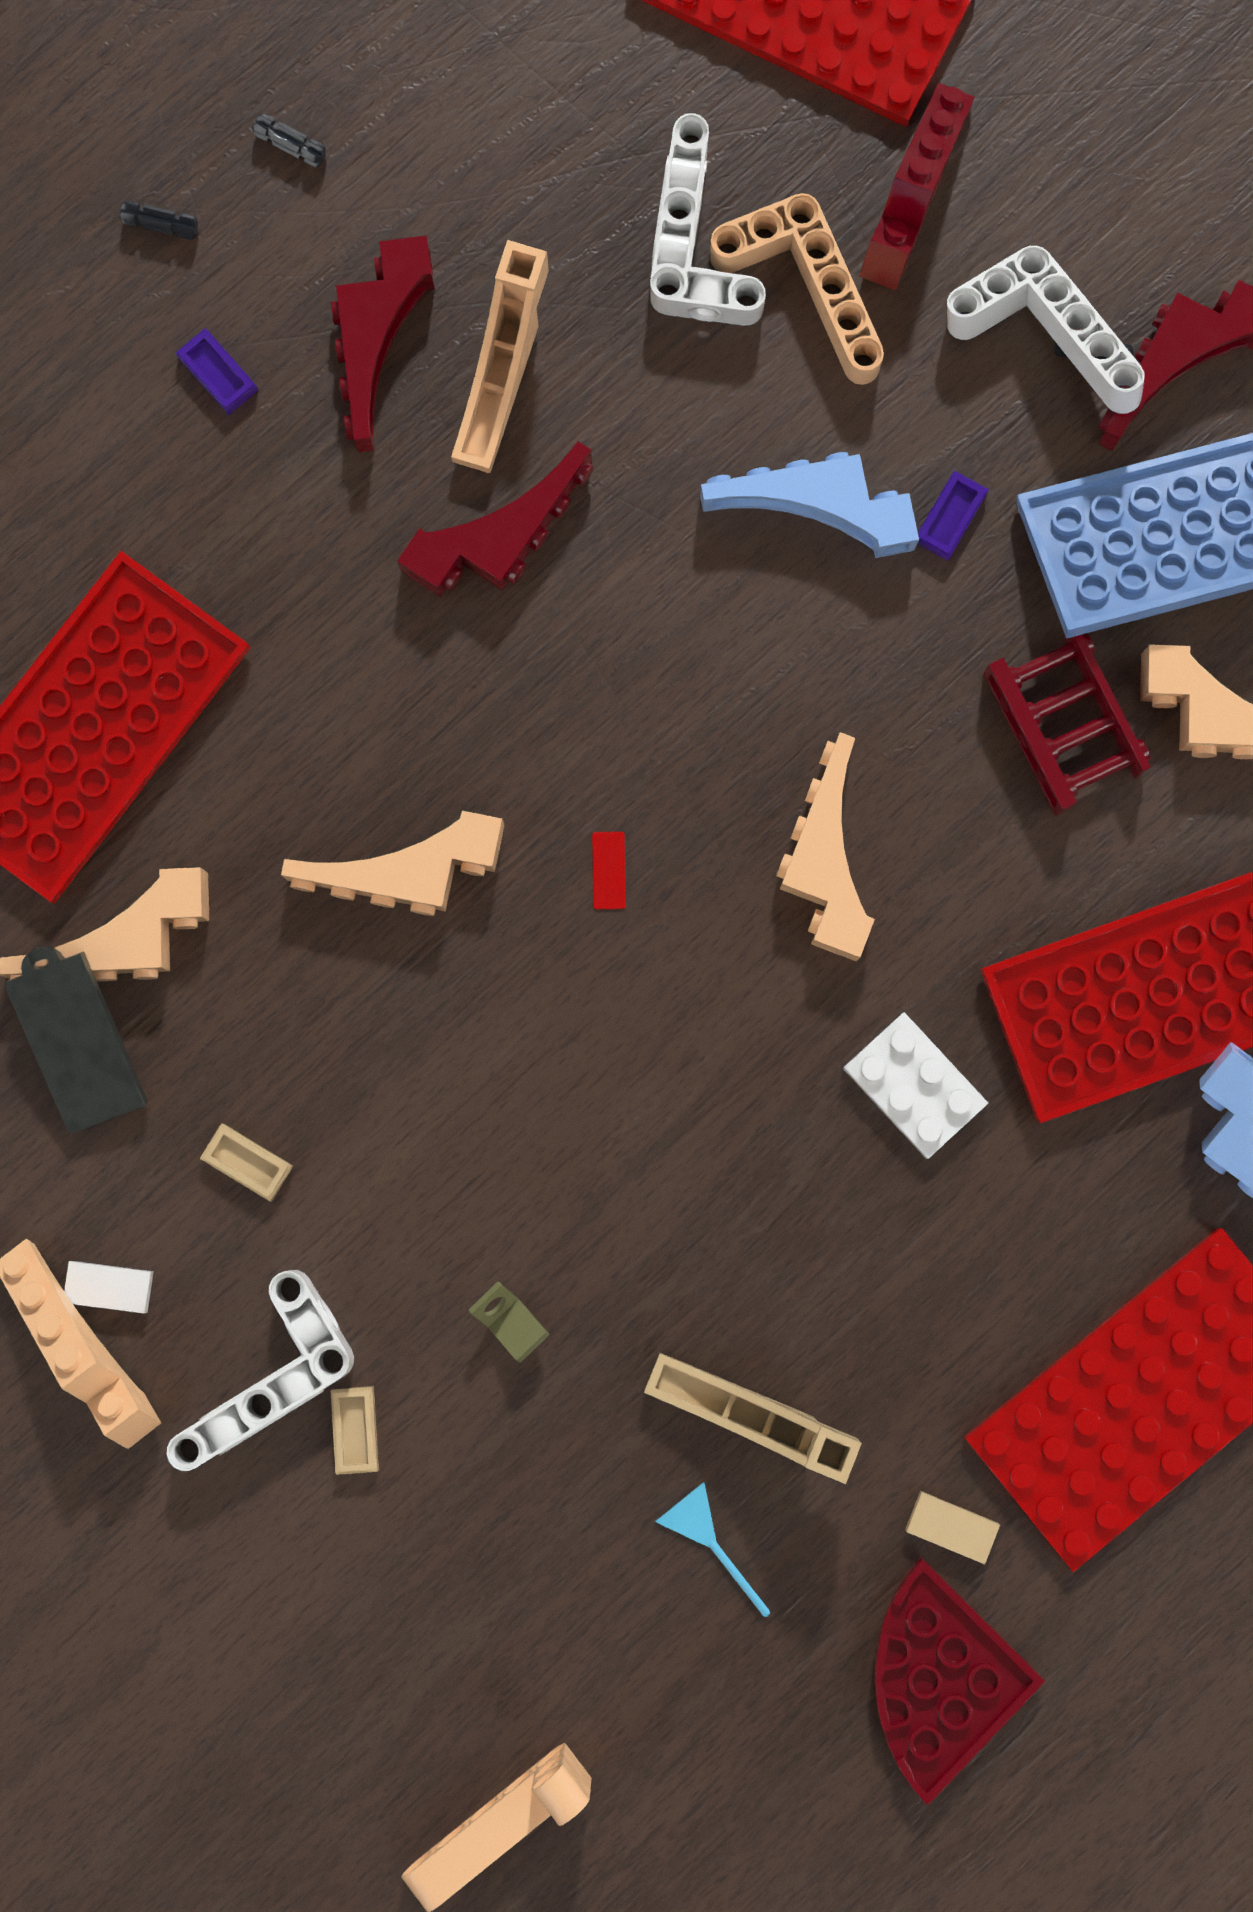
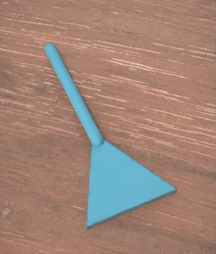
(694, 1520)

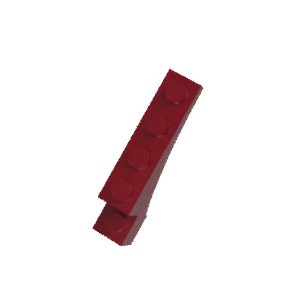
(915, 186)
(369, 322)
(1184, 339)
(501, 540)

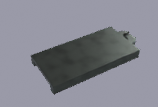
(74, 1039)

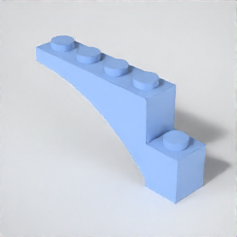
(826, 492)
(1230, 1142)

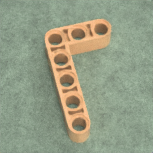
(815, 272)
(551, 1787)

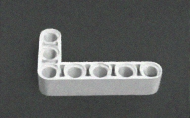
(1058, 318)

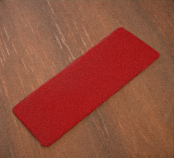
(609, 870)

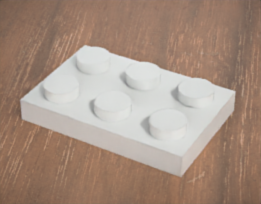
(915, 1085)

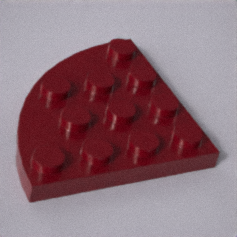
(942, 1681)

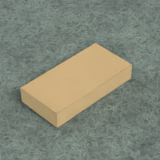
(246, 1162)
(354, 1430)
(952, 1527)

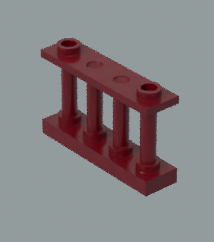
(1042, 752)

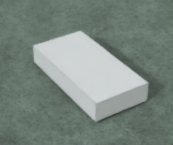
(108, 1286)

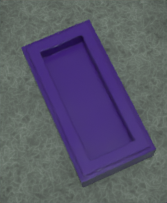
(216, 371)
(951, 515)

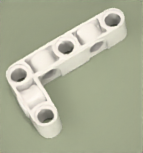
(701, 291)
(313, 1332)

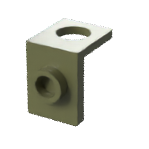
(510, 1322)

